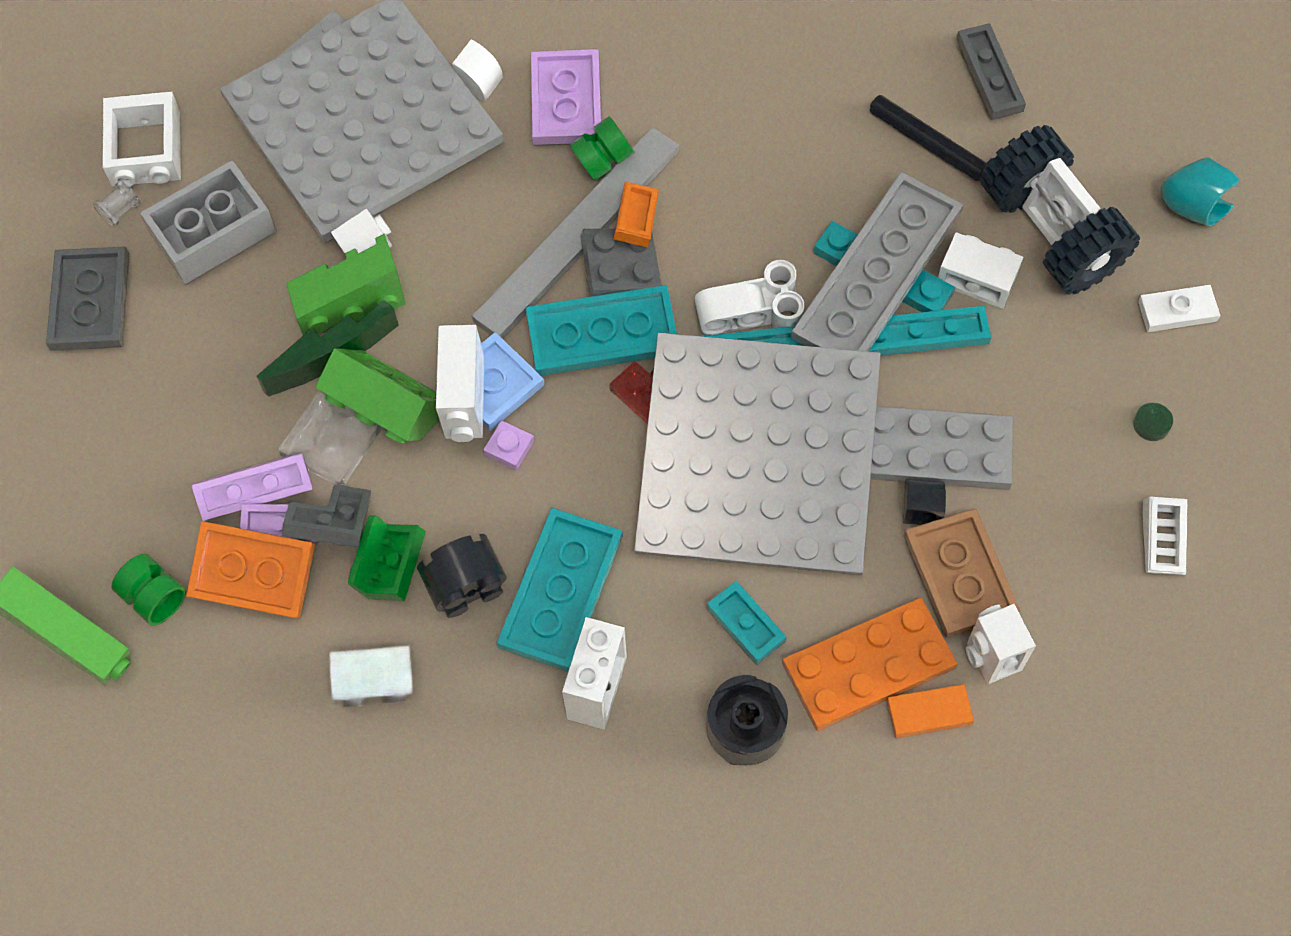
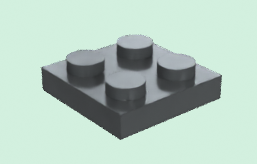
(617, 265)

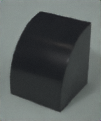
(923, 501)

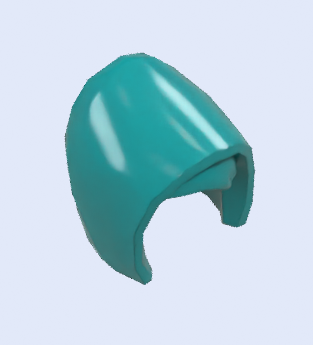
(1197, 190)

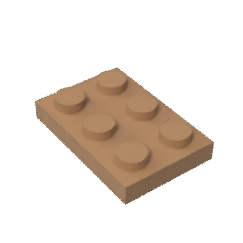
(959, 570)

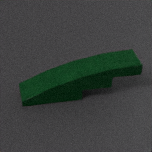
(310, 353)

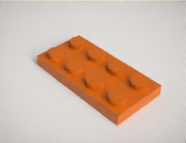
(869, 664)

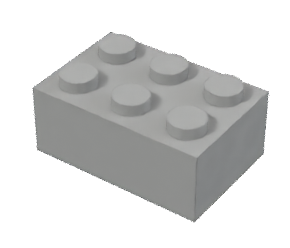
(208, 222)

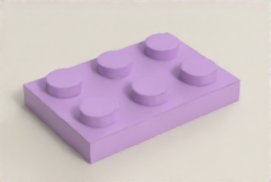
(564, 95)

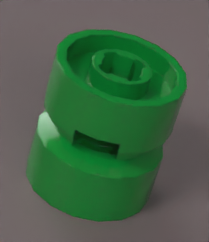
(602, 148)
(153, 593)

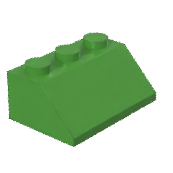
(379, 394)

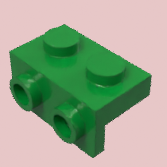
(386, 559)

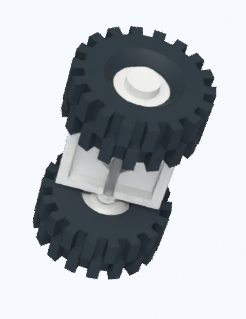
(1084, 238)

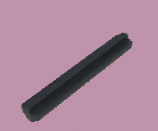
(928, 137)

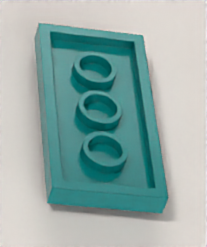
(599, 329)
(559, 589)

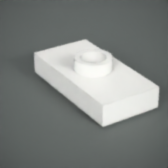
(1179, 308)

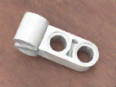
(751, 302)

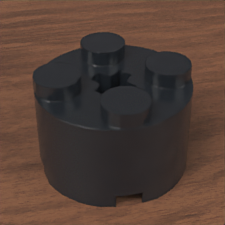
(462, 574)
(758, 702)

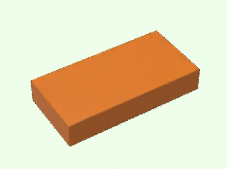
(636, 214)
(930, 711)

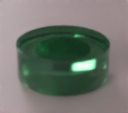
(1153, 421)

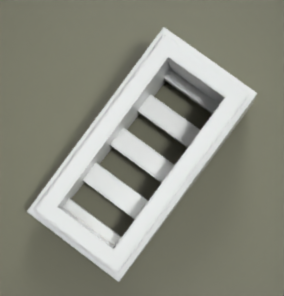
(1178, 508)

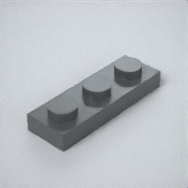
(990, 71)

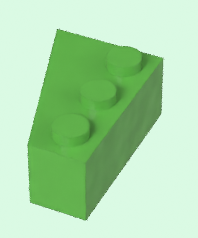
(349, 288)

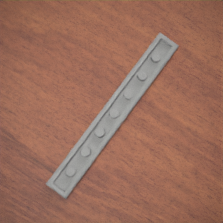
(564, 244)

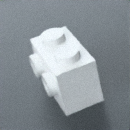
(999, 643)

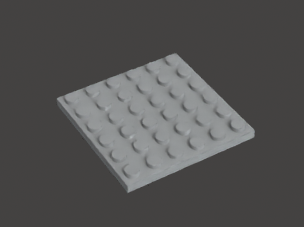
(361, 116)
(758, 454)

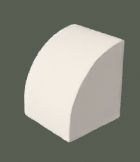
(478, 70)

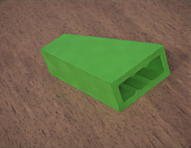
(61, 627)

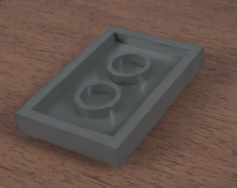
(87, 298)

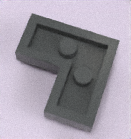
(336, 524)

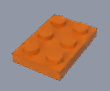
(250, 569)

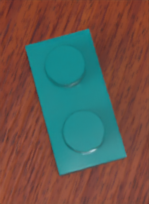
(746, 622)

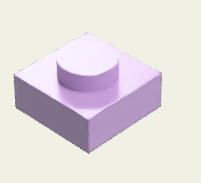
(508, 445)

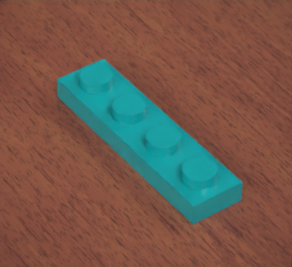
(925, 295)

